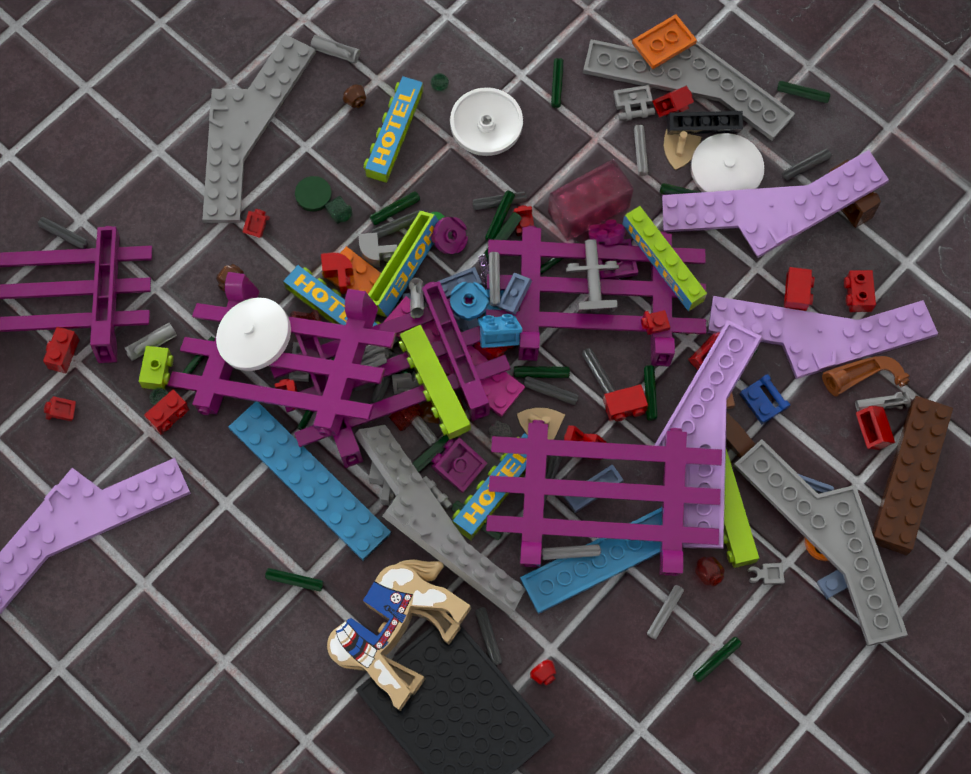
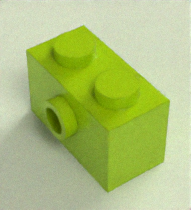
(155, 367)

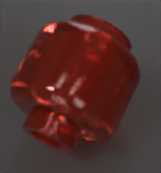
(709, 571)

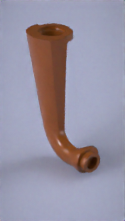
(846, 376)

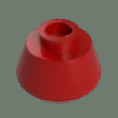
(544, 672)

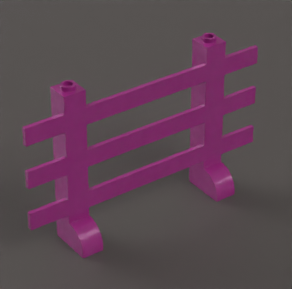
(103, 288)
(530, 319)
(452, 343)
(341, 371)
(672, 494)

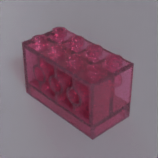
(590, 199)

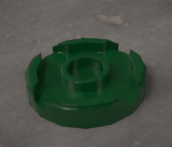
(313, 193)

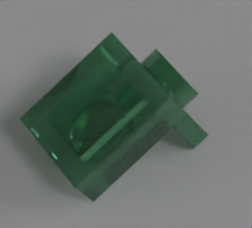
(339, 210)

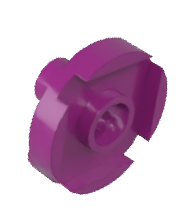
(609, 232)
(441, 239)

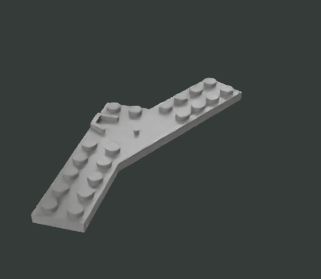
(704, 75)
(238, 122)
(424, 521)
(839, 530)

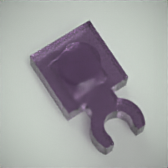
(483, 263)

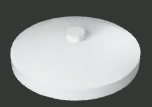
(486, 121)
(727, 164)
(253, 334)

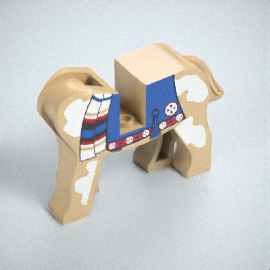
(397, 596)

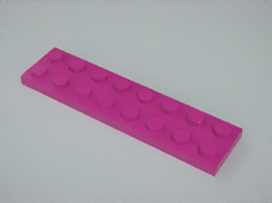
(500, 389)

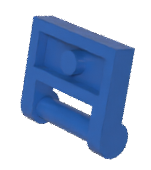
(759, 402)

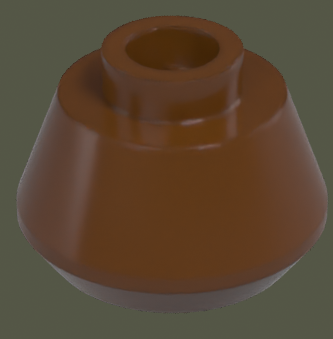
(355, 96)

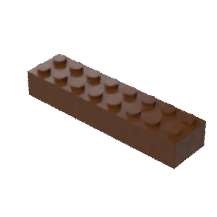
(911, 475)

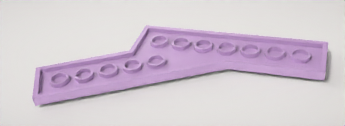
(774, 214)
(824, 341)
(704, 417)
(78, 512)

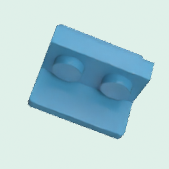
(499, 331)

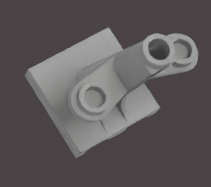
(595, 300)

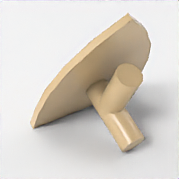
(680, 148)
(549, 416)

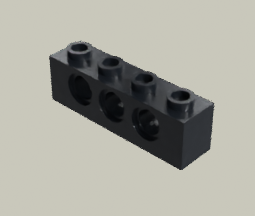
(705, 122)

